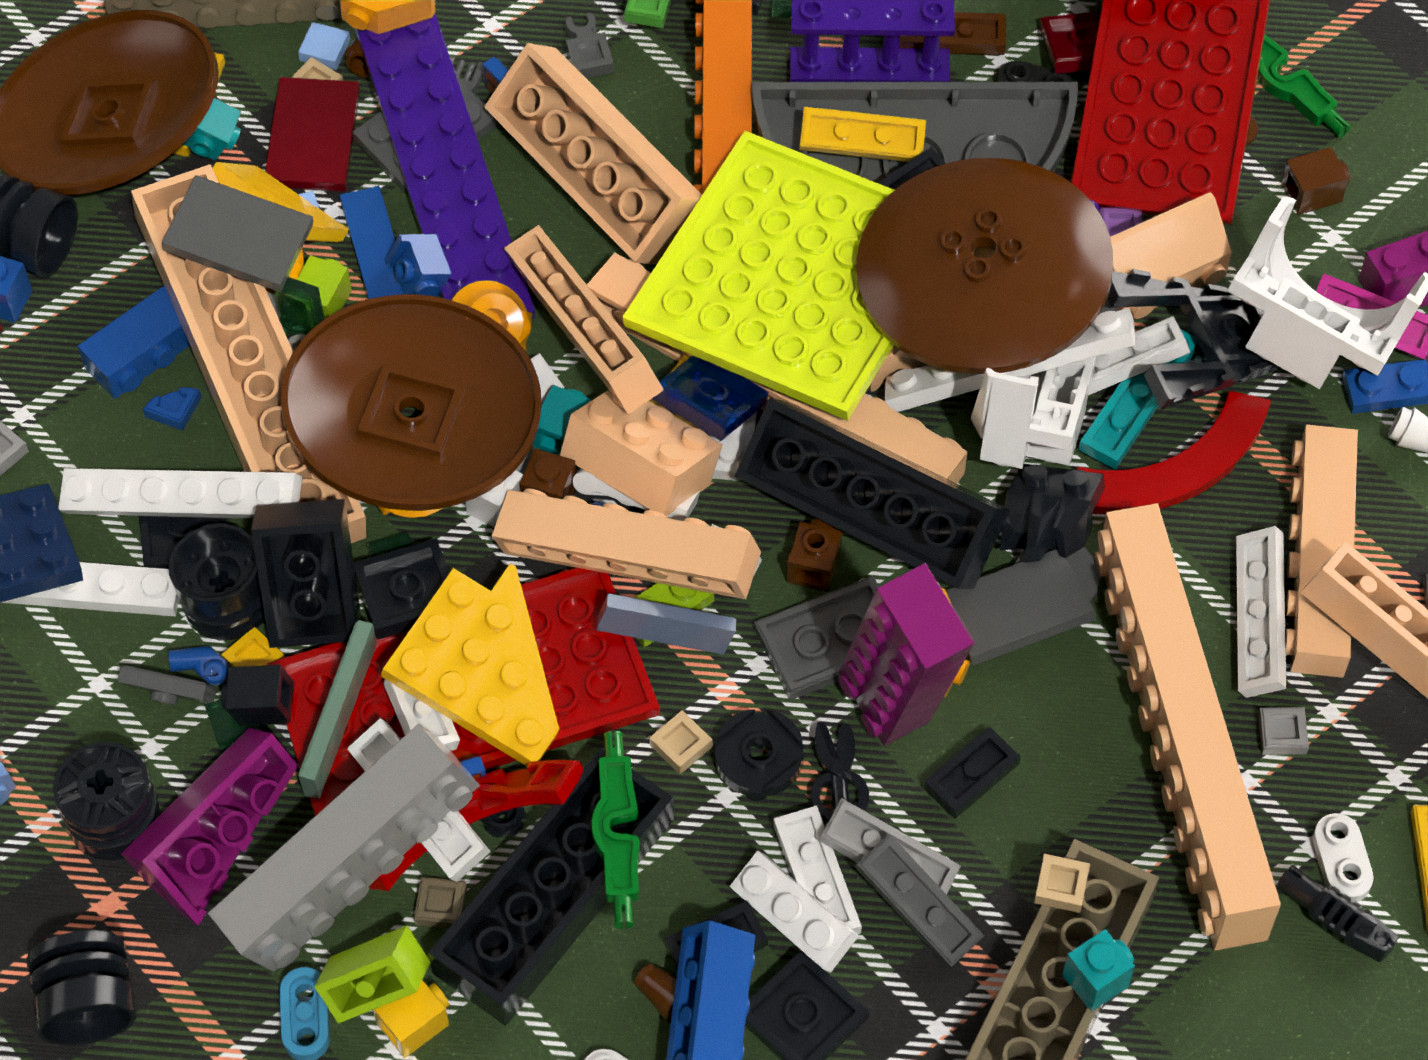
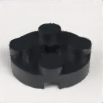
(752, 777)

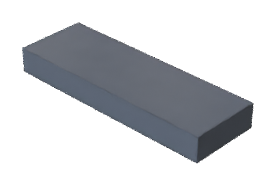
(666, 624)

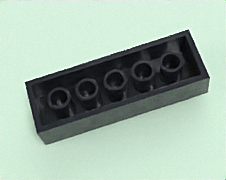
(872, 493)
(540, 899)

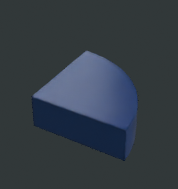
(173, 408)

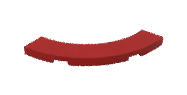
(1192, 469)
(538, 784)

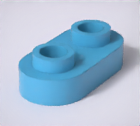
(303, 1016)

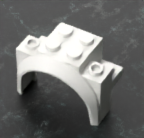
(1306, 329)
(1032, 414)

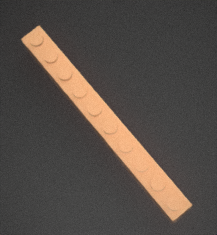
(872, 419)

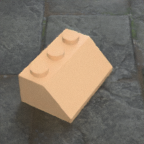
(1178, 243)

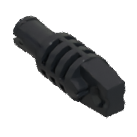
(1337, 913)

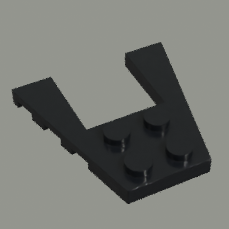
(1219, 324)

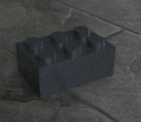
(306, 572)

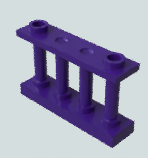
(871, 17)

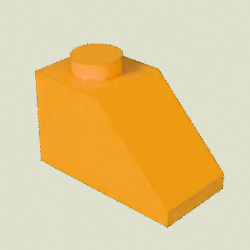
(385, 15)

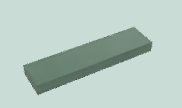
(337, 709)

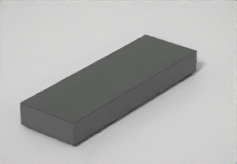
(919, 901)

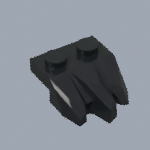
(1050, 510)

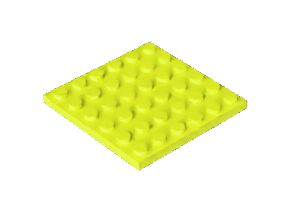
(771, 277)

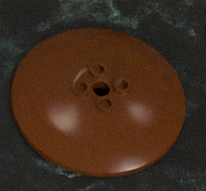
(105, 101)
(978, 311)
(421, 353)

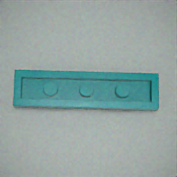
(1125, 416)

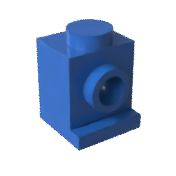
(419, 264)

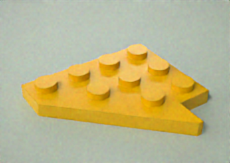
(480, 665)

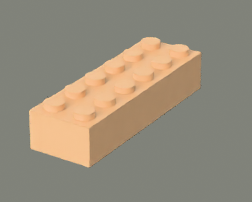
(593, 152)

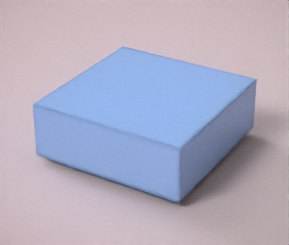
(325, 45)

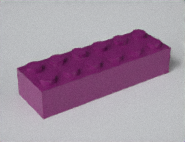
(904, 655)

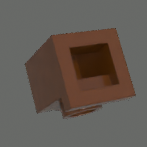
(814, 555)

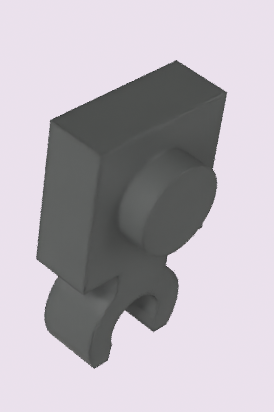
(588, 50)

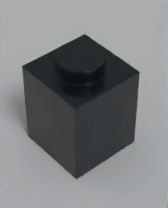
(258, 695)

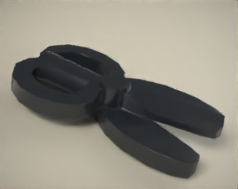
(837, 765)

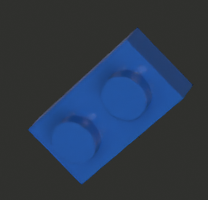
(1394, 387)

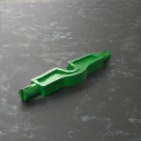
(1299, 89)
(617, 849)

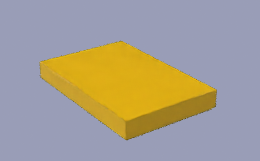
(262, 185)

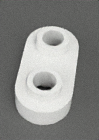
(1342, 855)

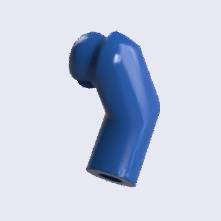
(203, 661)

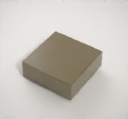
(439, 902)

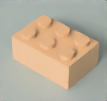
(642, 452)

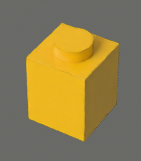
(414, 1018)

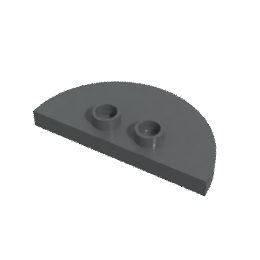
(961, 118)

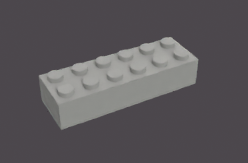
(344, 850)

